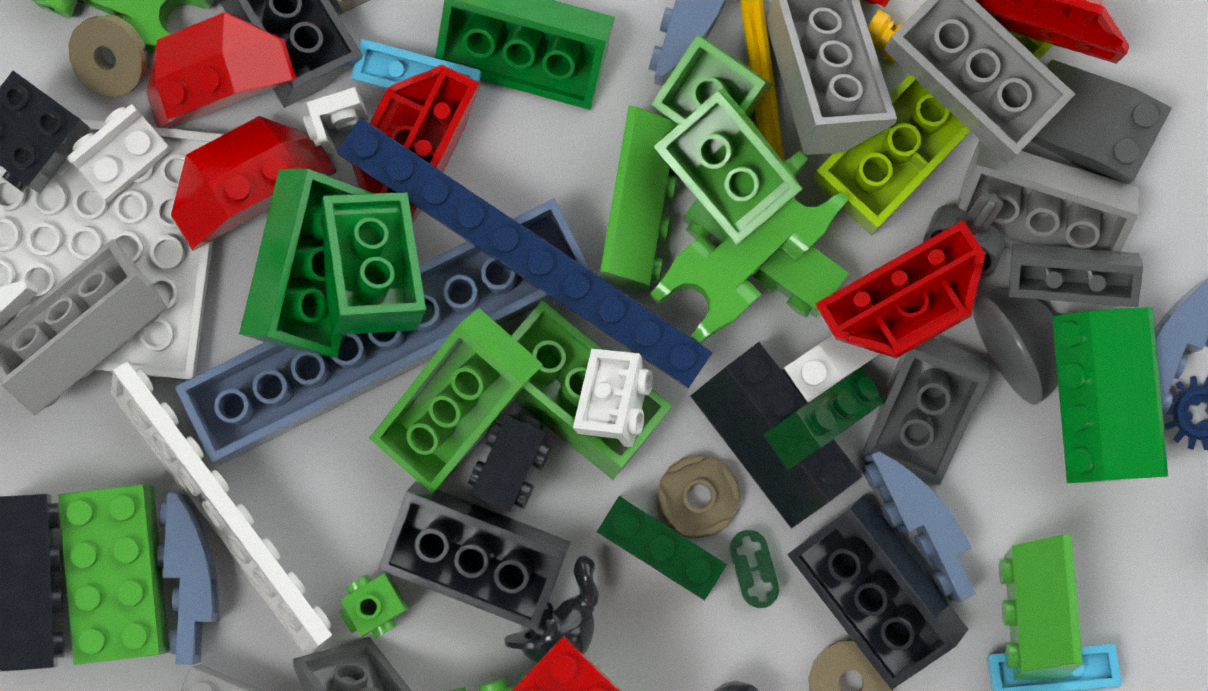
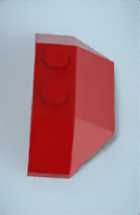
(1070, 24)
(214, 68)
(425, 117)
(236, 177)
(909, 296)

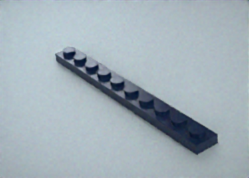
(524, 253)

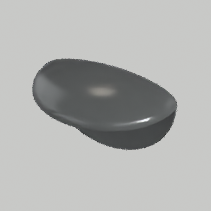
(1019, 342)

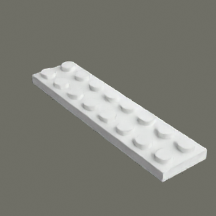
(228, 522)

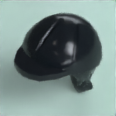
(570, 619)

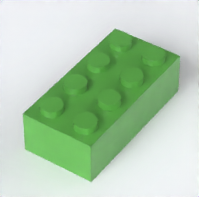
(455, 400)
(113, 574)

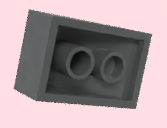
(1103, 125)
(928, 407)
(348, 668)

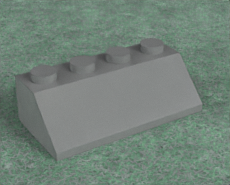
(829, 73)
(979, 73)
(1051, 202)
(75, 327)

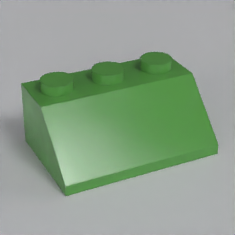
(1041, 609)

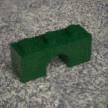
(824, 418)
(661, 548)

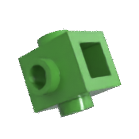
(388, 602)

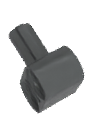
(979, 222)

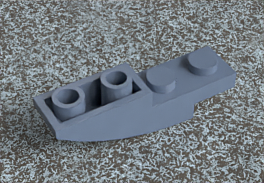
(681, 27)
(1179, 331)
(915, 506)
(190, 558)

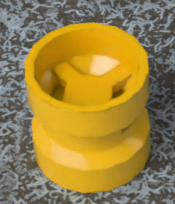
(881, 30)

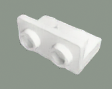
(332, 111)
(118, 152)
(613, 396)

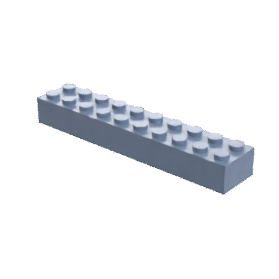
(285, 387)

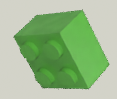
(702, 73)

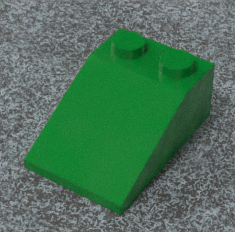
(371, 264)

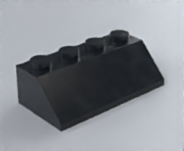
(313, 36)
(749, 401)
(474, 555)
(27, 583)
(878, 593)

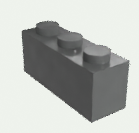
(1075, 275)

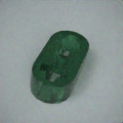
(763, 565)

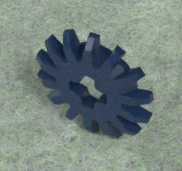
(1182, 417)

